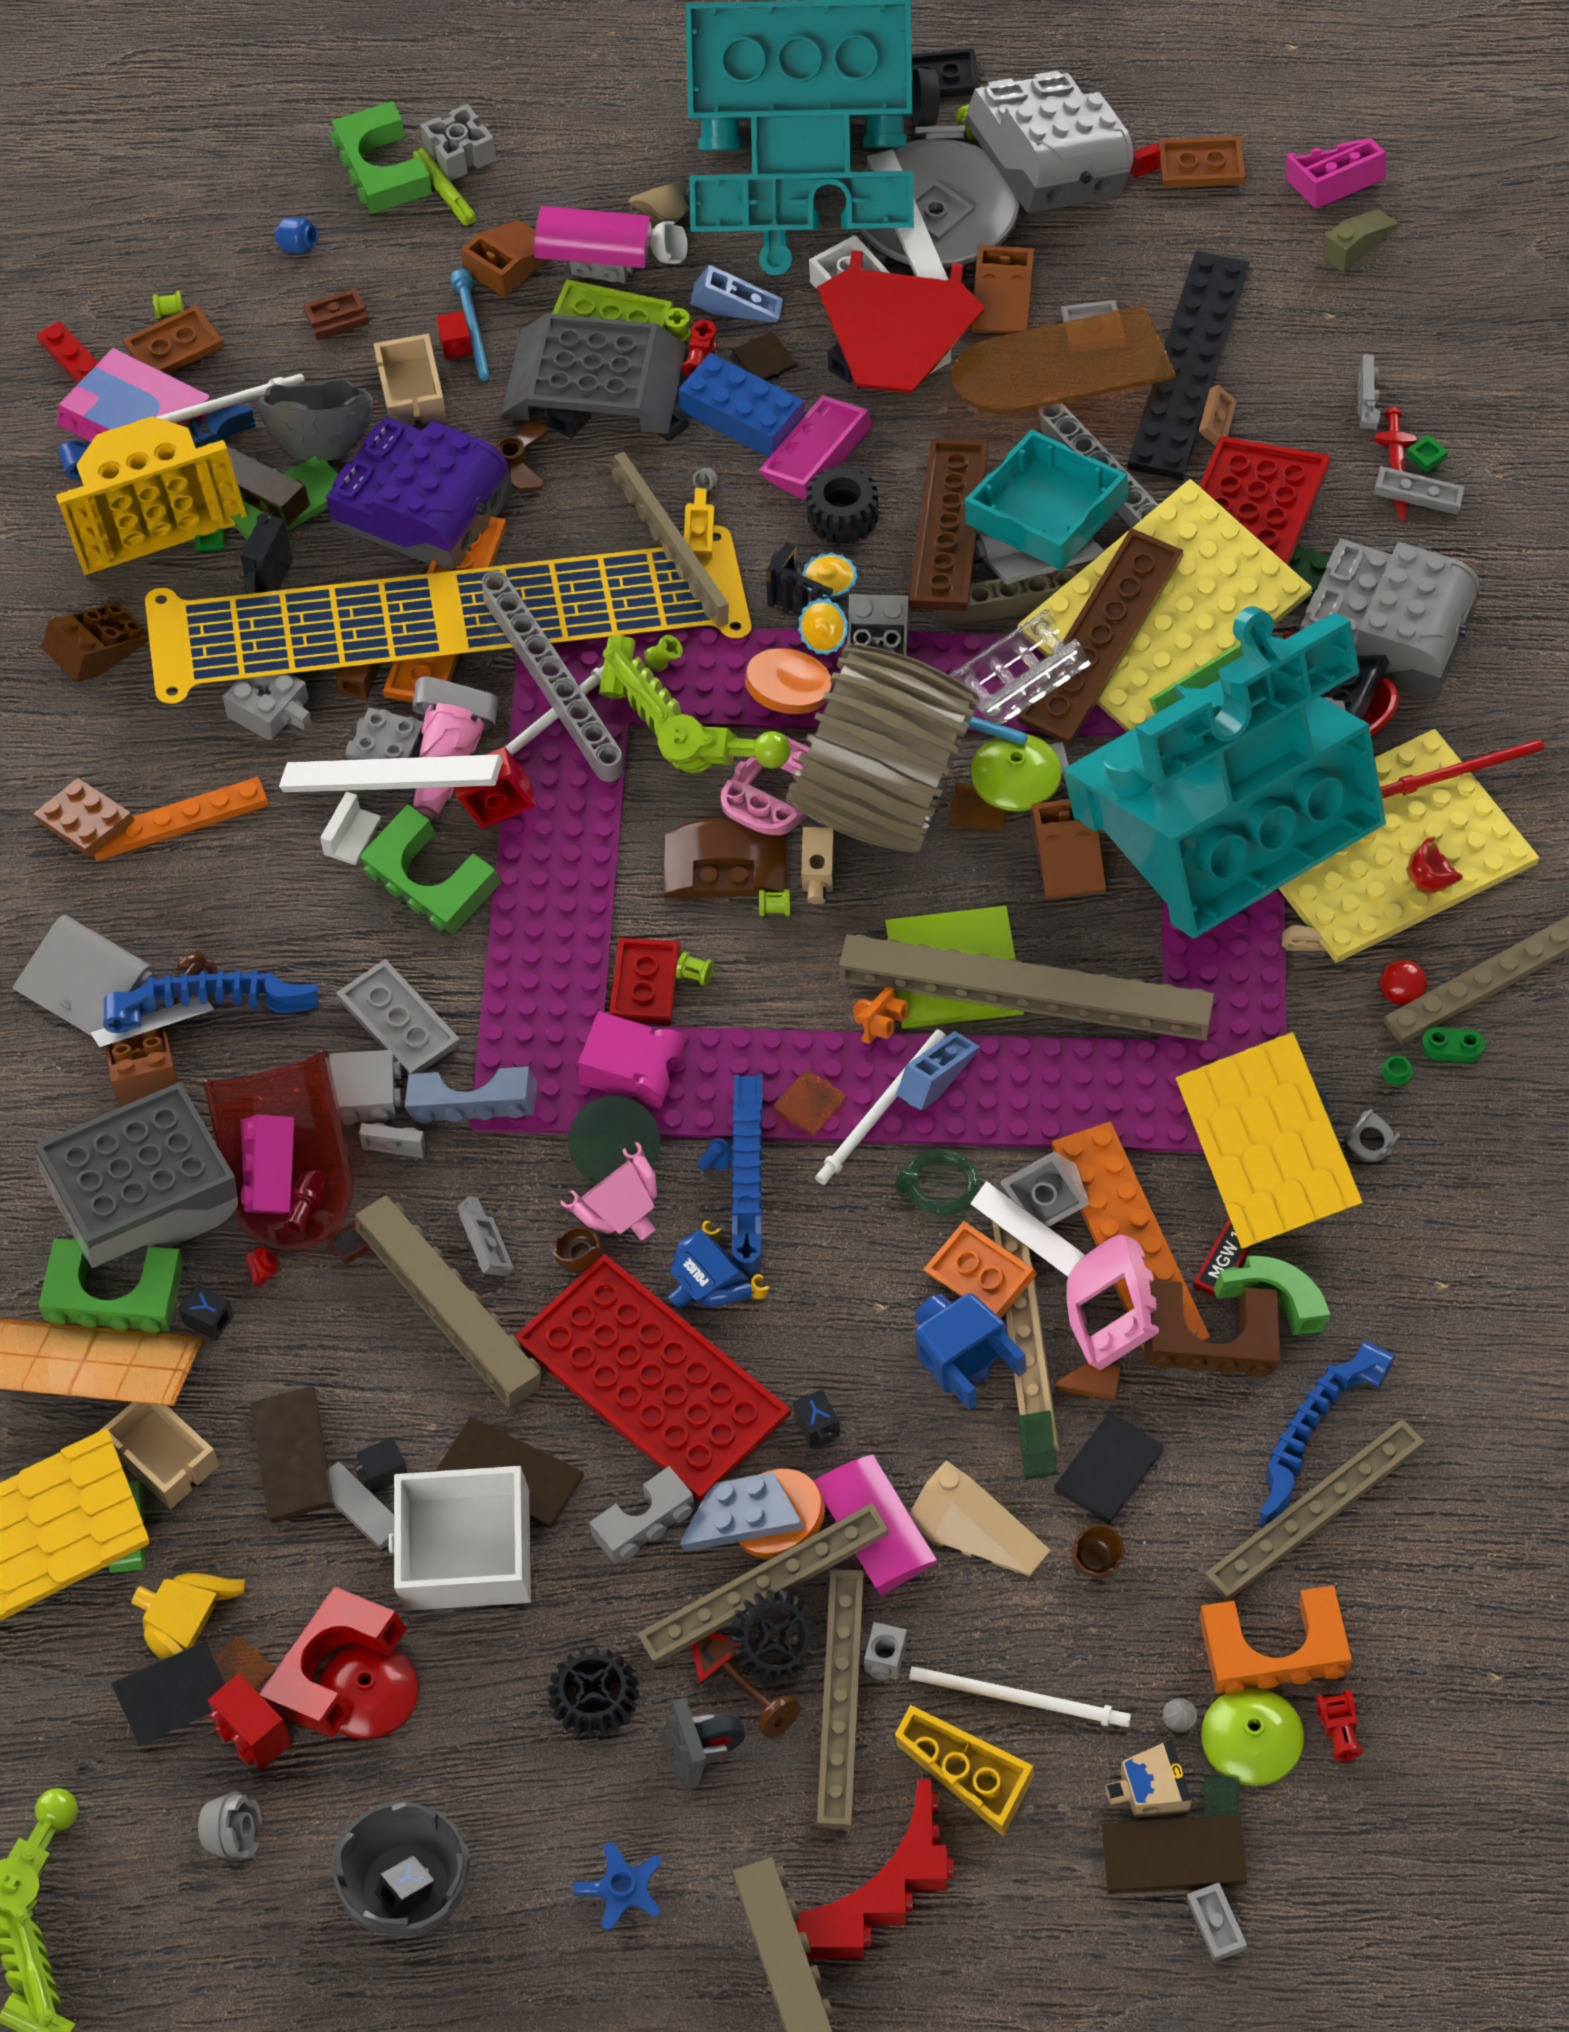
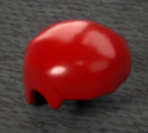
(1403, 982)

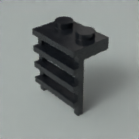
(783, 576)

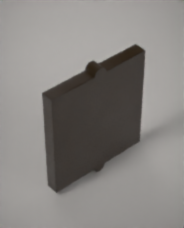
(765, 356)

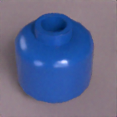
(296, 235)

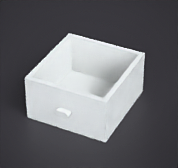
(461, 1538)

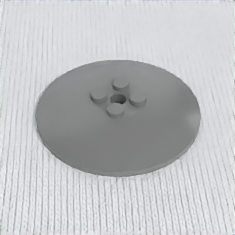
(967, 190)

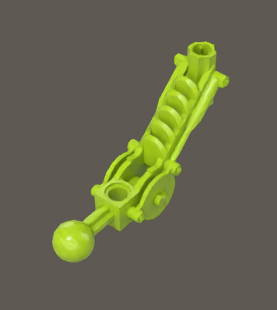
(680, 736)
(20, 1937)

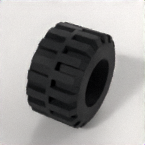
(842, 486)

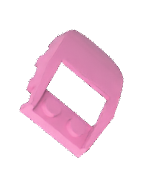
(756, 808)
(1093, 1274)

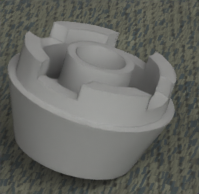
(229, 1826)

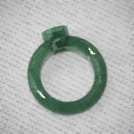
(908, 1181)

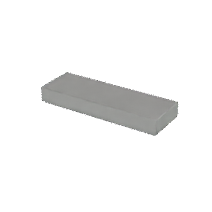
(1419, 490)
(361, 1506)

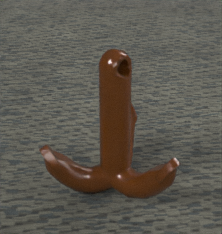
(197, 962)

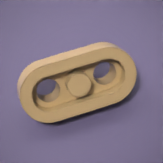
(1301, 939)

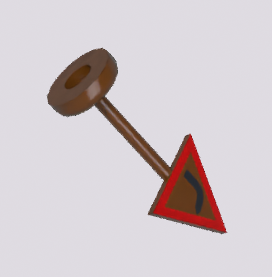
(715, 1653)

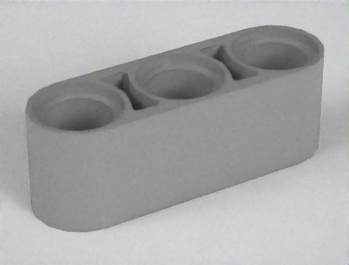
(433, 691)

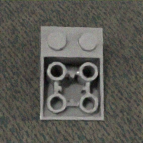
(879, 621)

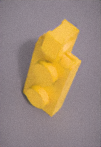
(699, 525)

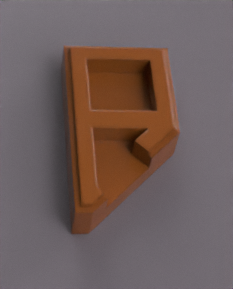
(1091, 1382)

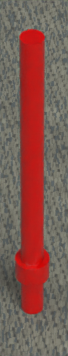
(1409, 783)

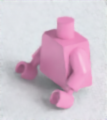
(620, 1199)

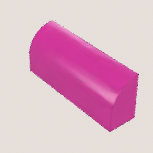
(592, 236)

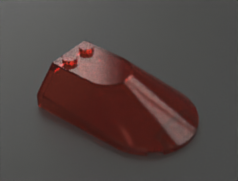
(319, 1142)

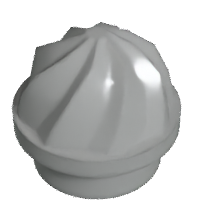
(1179, 1715)

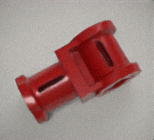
(700, 345)
(1339, 1721)

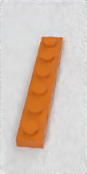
(187, 816)

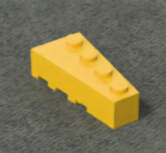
(973, 1770)

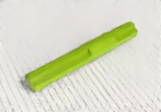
(446, 189)

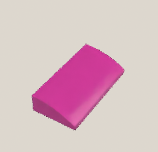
(816, 443)
(896, 1555)

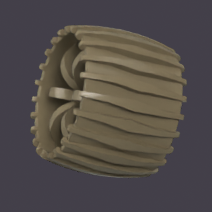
(882, 748)

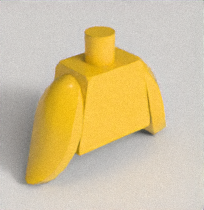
(181, 1609)

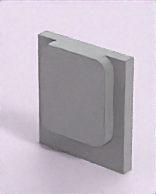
(939, 132)

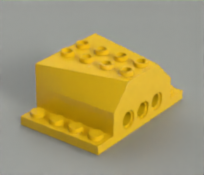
(147, 493)

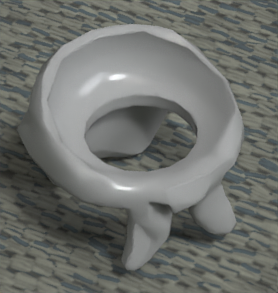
(1370, 1120)

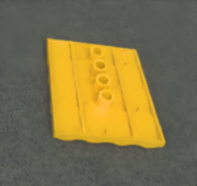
(1268, 1140)
(65, 1522)

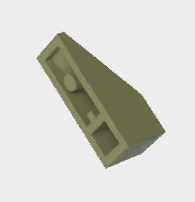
(1356, 238)

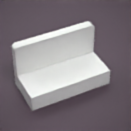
(349, 830)

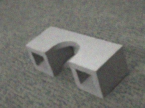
(624, 1534)

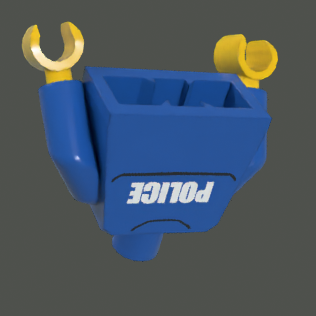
(709, 1273)

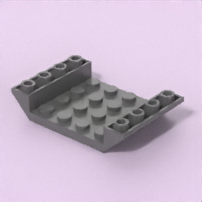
(596, 369)

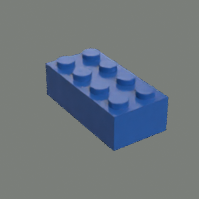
(740, 404)

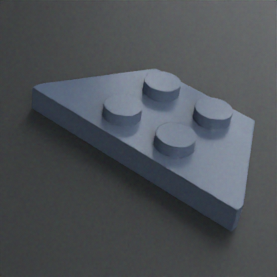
(741, 1512)

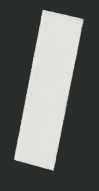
(154, 1020)
(1027, 1229)

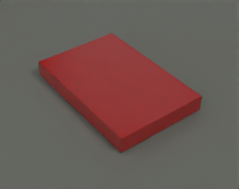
(645, 980)

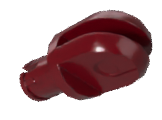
(306, 1199)

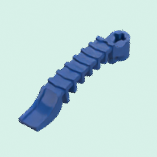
(220, 425)
(125, 1009)
(747, 1173)
(1369, 1365)

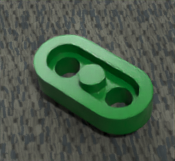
(1453, 1045)

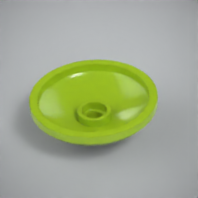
(1011, 783)
(1251, 1755)

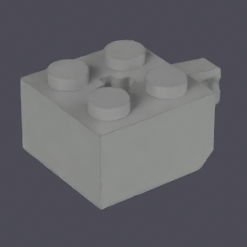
(268, 704)

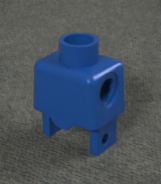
(962, 1342)

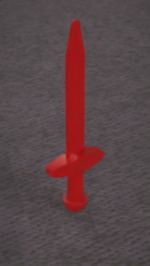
(1396, 441)

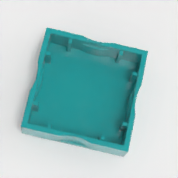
(1046, 499)

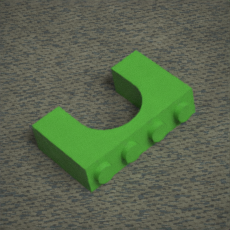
(377, 185)
(446, 903)
(146, 1307)

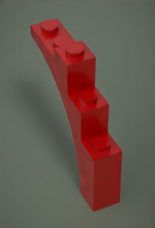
(918, 1865)

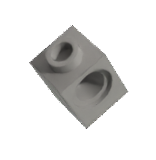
(885, 1638)

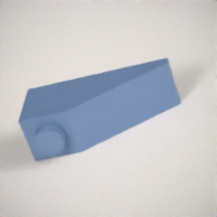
(733, 297)
(935, 1070)

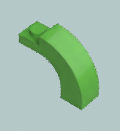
(1296, 1292)

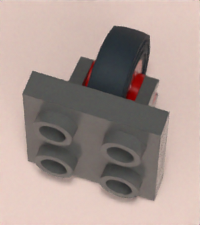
(698, 1741)

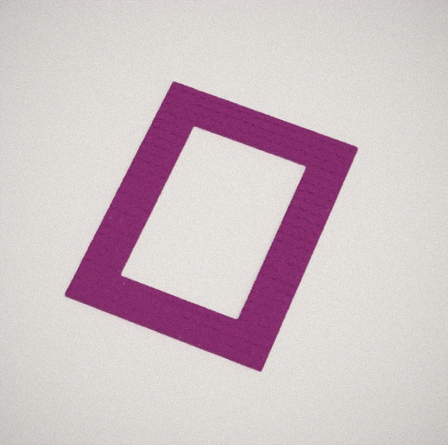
(1018, 1091)

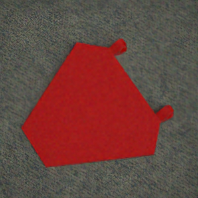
(896, 323)

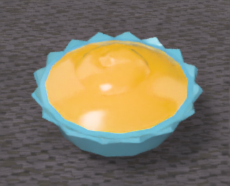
(833, 572)
(823, 626)

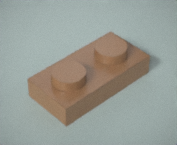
(1217, 414)

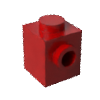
(453, 335)

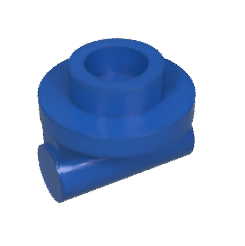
(718, 1155)

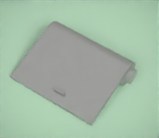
(1016, 565)
(76, 972)

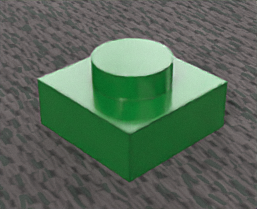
(1427, 453)

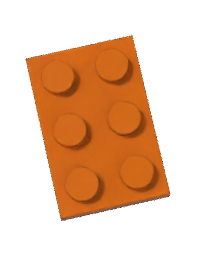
(980, 1266)

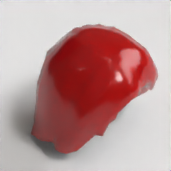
(1430, 869)

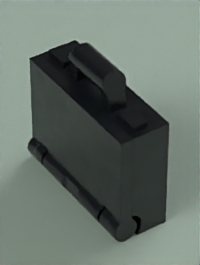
(266, 555)

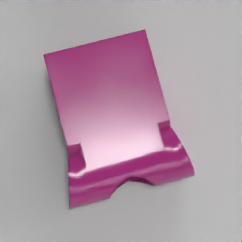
(629, 1058)

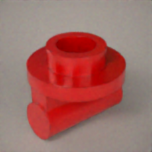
(261, 1265)

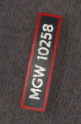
(1223, 1255)

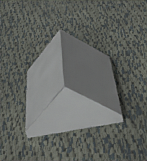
(1048, 1189)

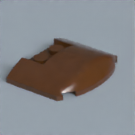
(722, 860)

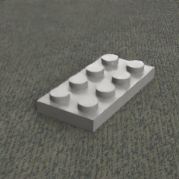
(398, 1018)

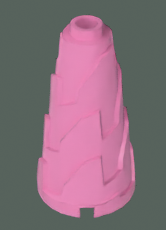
(445, 733)

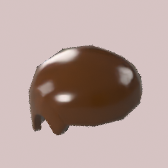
(577, 1249)
(1098, 1551)

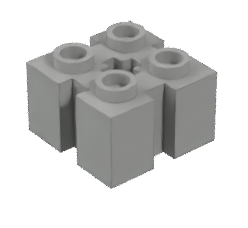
(458, 142)

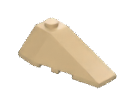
(965, 1517)

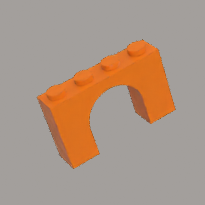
(1238, 1666)

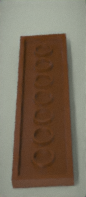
(944, 539)
(1106, 632)

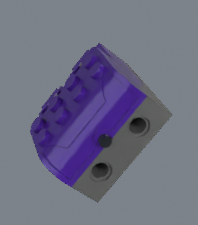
(421, 491)

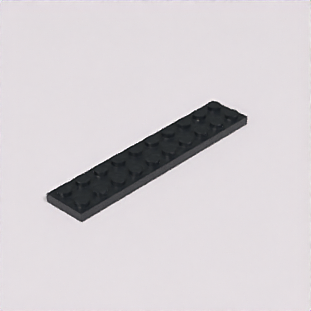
(1195, 352)

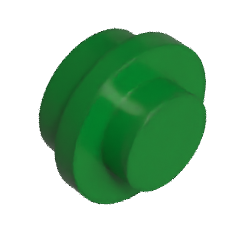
(1397, 1070)

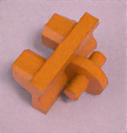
(879, 1014)

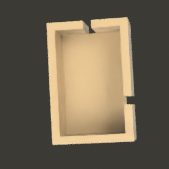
(410, 380)
(161, 1450)

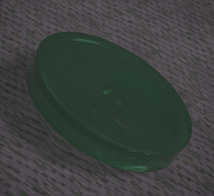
(605, 1129)

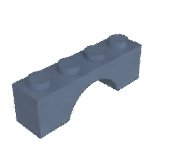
(506, 1094)

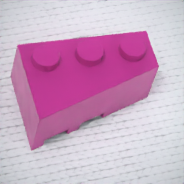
(1336, 172)
(267, 1163)

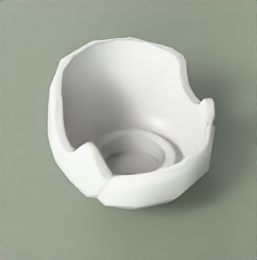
(669, 243)

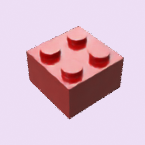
(498, 802)
(248, 1723)

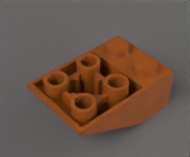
(502, 256)
(1003, 288)
(1066, 851)
(141, 1065)

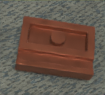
(336, 314)

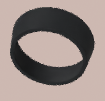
(925, 97)

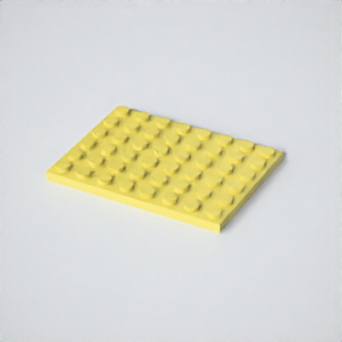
(1196, 612)
(1365, 888)

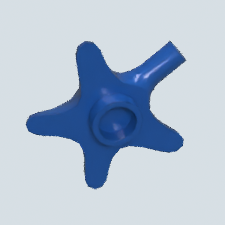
(621, 1886)

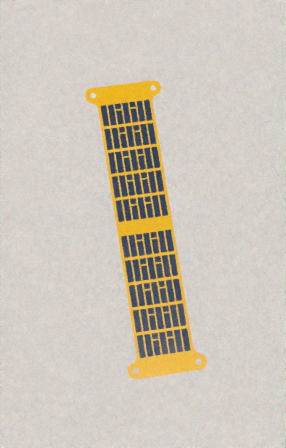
(426, 616)

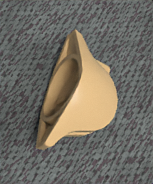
(662, 203)

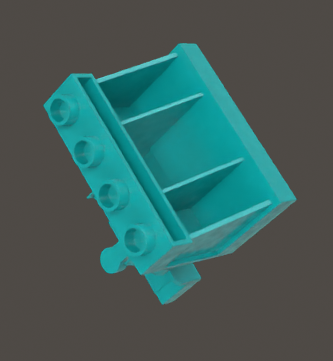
(799, 81)
(1239, 776)

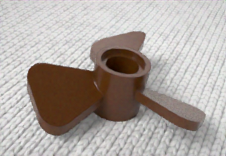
(513, 451)

